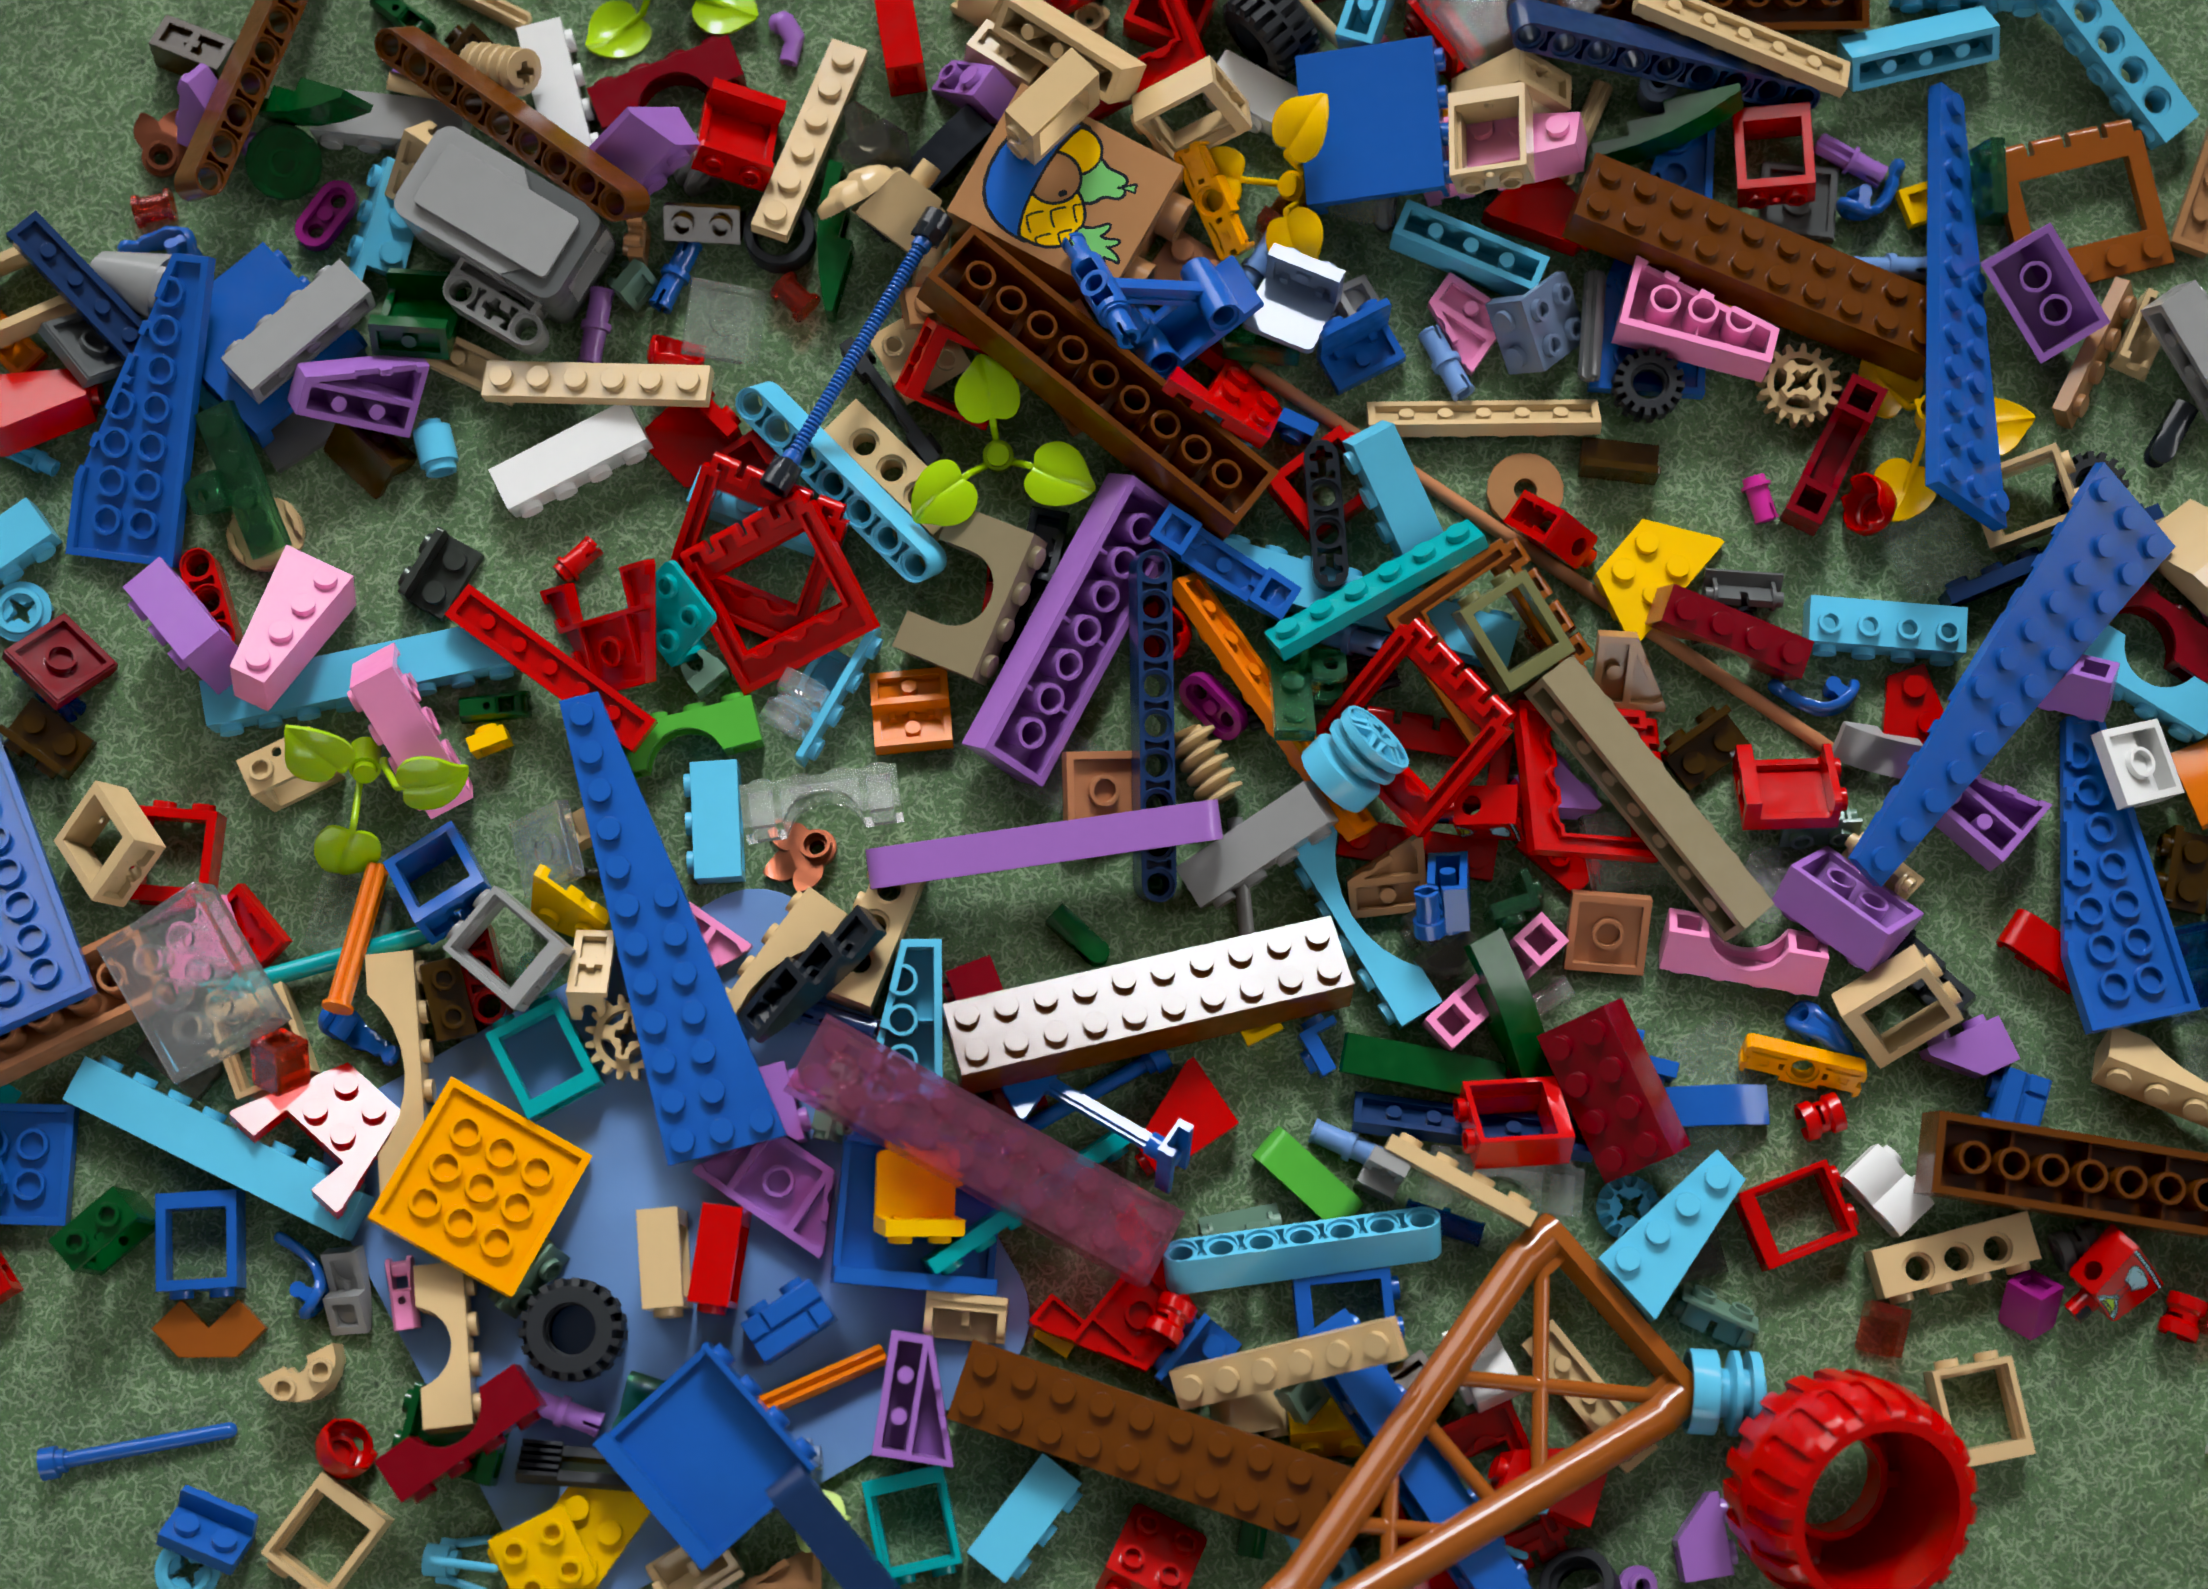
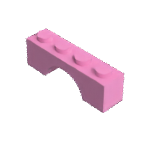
(1788, 964)
(1465, 1009)

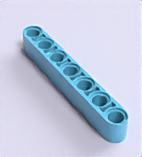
(857, 488)
(1302, 1250)

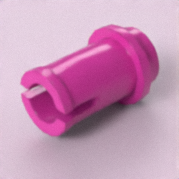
(1759, 498)

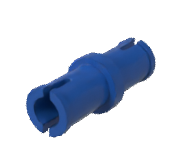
(675, 276)

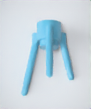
(444, 1561)

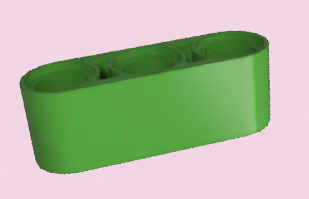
(1306, 1177)

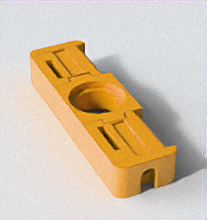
(1200, 178)
(1778, 1056)

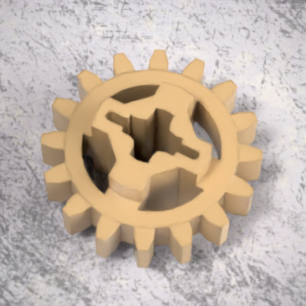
(1808, 398)
(602, 1032)

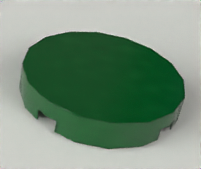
(283, 162)

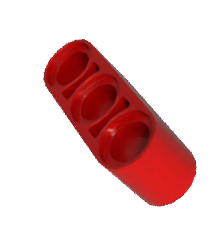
(210, 586)
(2035, 946)
(485, 949)

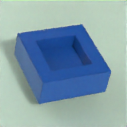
(1295, 427)

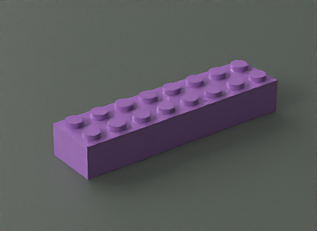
(1068, 635)

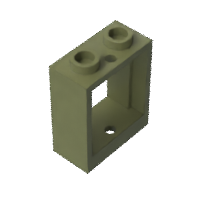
(1506, 680)

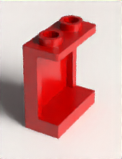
(738, 134)
(1788, 791)

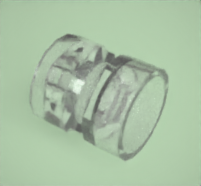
(794, 704)

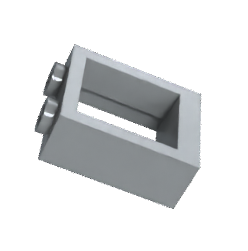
(536, 975)

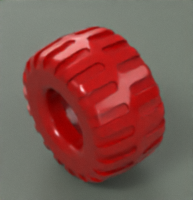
(1910, 1506)

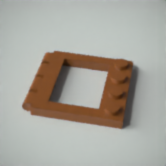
(2085, 147)
(1497, 559)

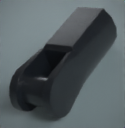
(2170, 433)

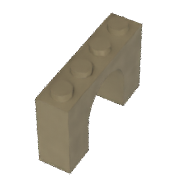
(974, 647)

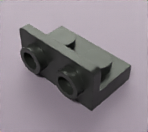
(439, 573)

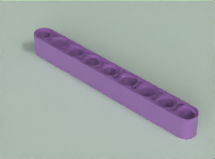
(1044, 844)

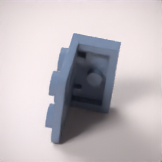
(1297, 298)
(1536, 326)

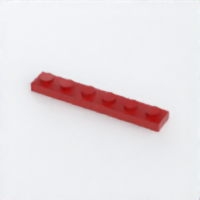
(545, 662)

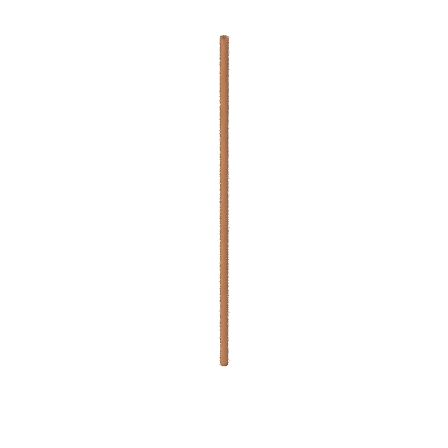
(1556, 568)

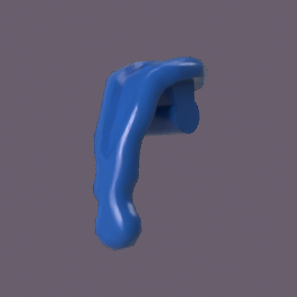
(1857, 201)
(171, 238)
(1840, 694)
(1813, 1023)
(356, 1034)
(299, 1290)

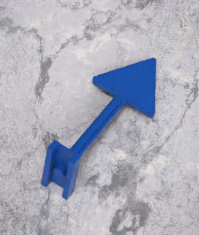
(1167, 1151)

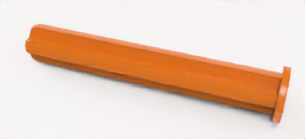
(356, 940)
(826, 1378)

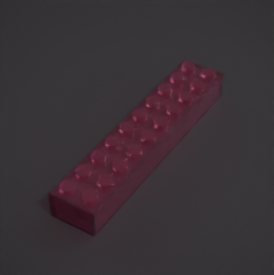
(984, 1151)

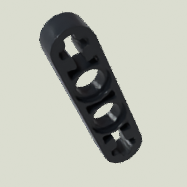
(1325, 515)

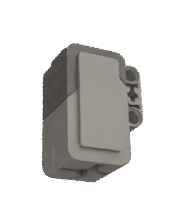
(505, 237)

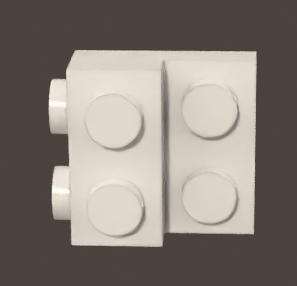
(2137, 764)

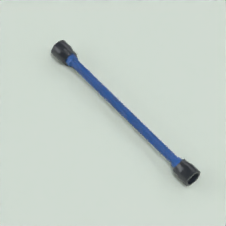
(784, 469)

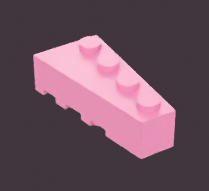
(1558, 147)
(1692, 325)
(290, 625)
(397, 717)

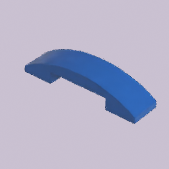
(1223, 565)
(1720, 1105)

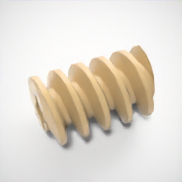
(509, 66)
(1205, 764)

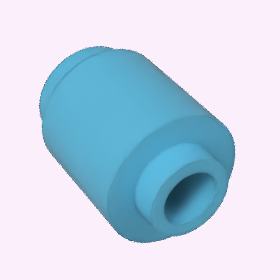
(435, 448)

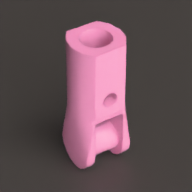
(404, 1310)

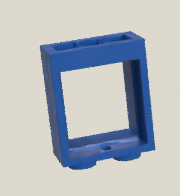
(438, 914)
(235, 1204)
(1303, 1303)

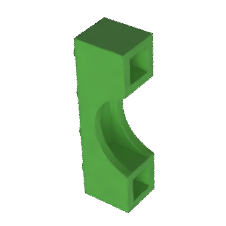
(728, 723)

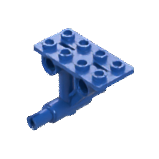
(1194, 312)

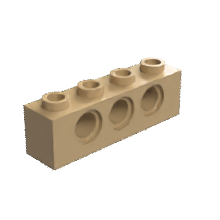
(858, 426)
(863, 989)
(2011, 1233)

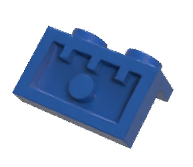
(1201, 1342)
(209, 1530)

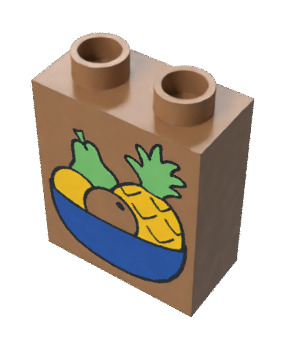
(1086, 184)

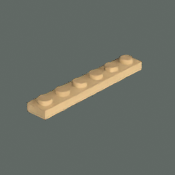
(1749, 41)
(809, 141)
(598, 383)
(1488, 417)
(1288, 1363)

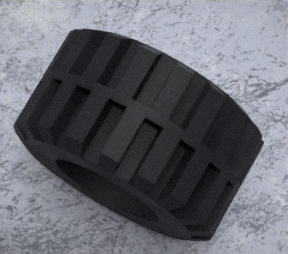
(1271, 32)
(539, 1322)

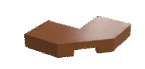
(193, 1338)

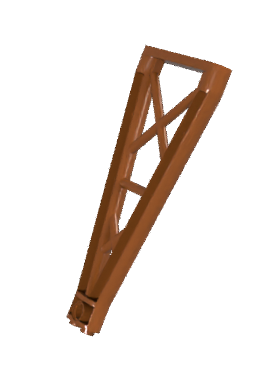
(1437, 1546)

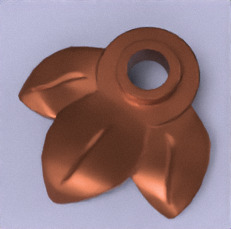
(157, 139)
(795, 857)

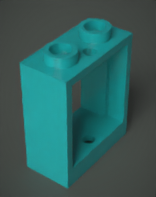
(562, 1094)
(938, 1565)

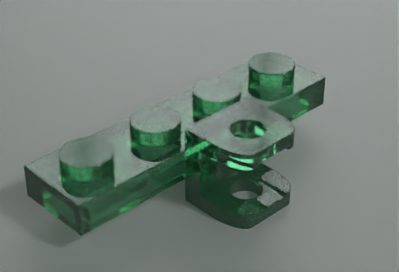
(237, 482)
(1297, 687)

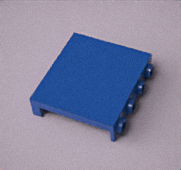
(1382, 123)
(238, 301)
(868, 1258)
(705, 1453)

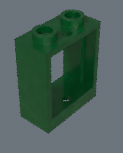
(93, 1237)

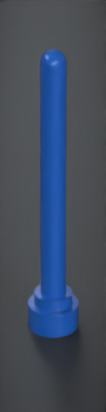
(1149, 1062)
(55, 1461)

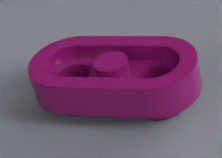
(323, 215)
(1213, 706)

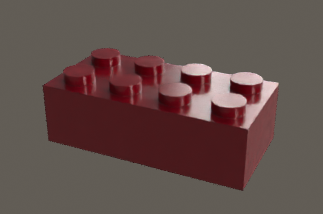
(1613, 1091)

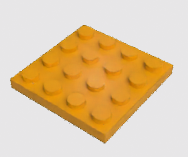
(480, 1187)

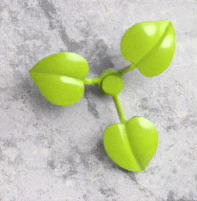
(621, 33)
(983, 394)
(317, 756)

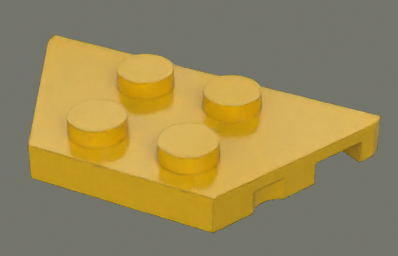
(1647, 560)
(605, 1524)

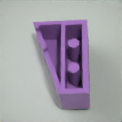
(361, 391)
(183, 623)
(1990, 820)
(912, 1403)

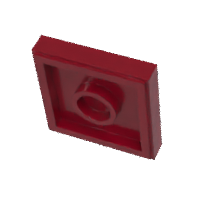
(59, 661)

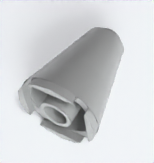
(132, 276)

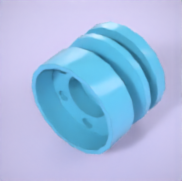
(1354, 759)
(1725, 1391)

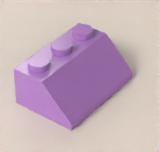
(648, 144)
(2045, 292)
(1845, 909)

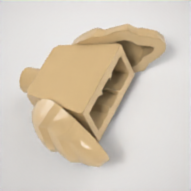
(890, 204)

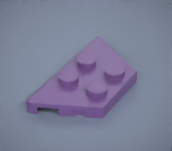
(779, 1186)

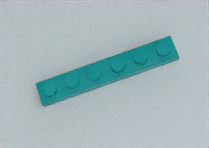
(1376, 589)
(981, 1233)

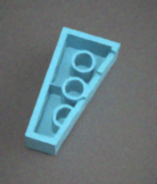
(914, 1004)
(1666, 1240)

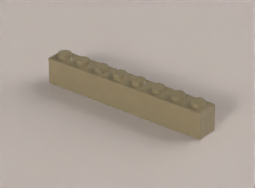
(1649, 798)

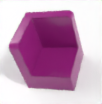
(2030, 1304)

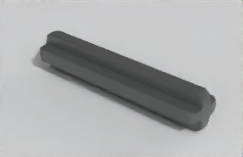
(1592, 326)

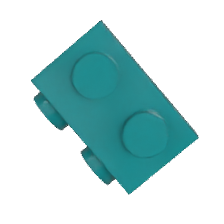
(681, 615)

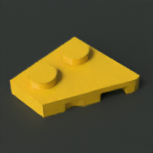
(565, 909)

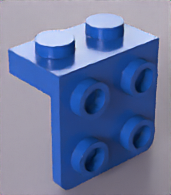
(1359, 346)

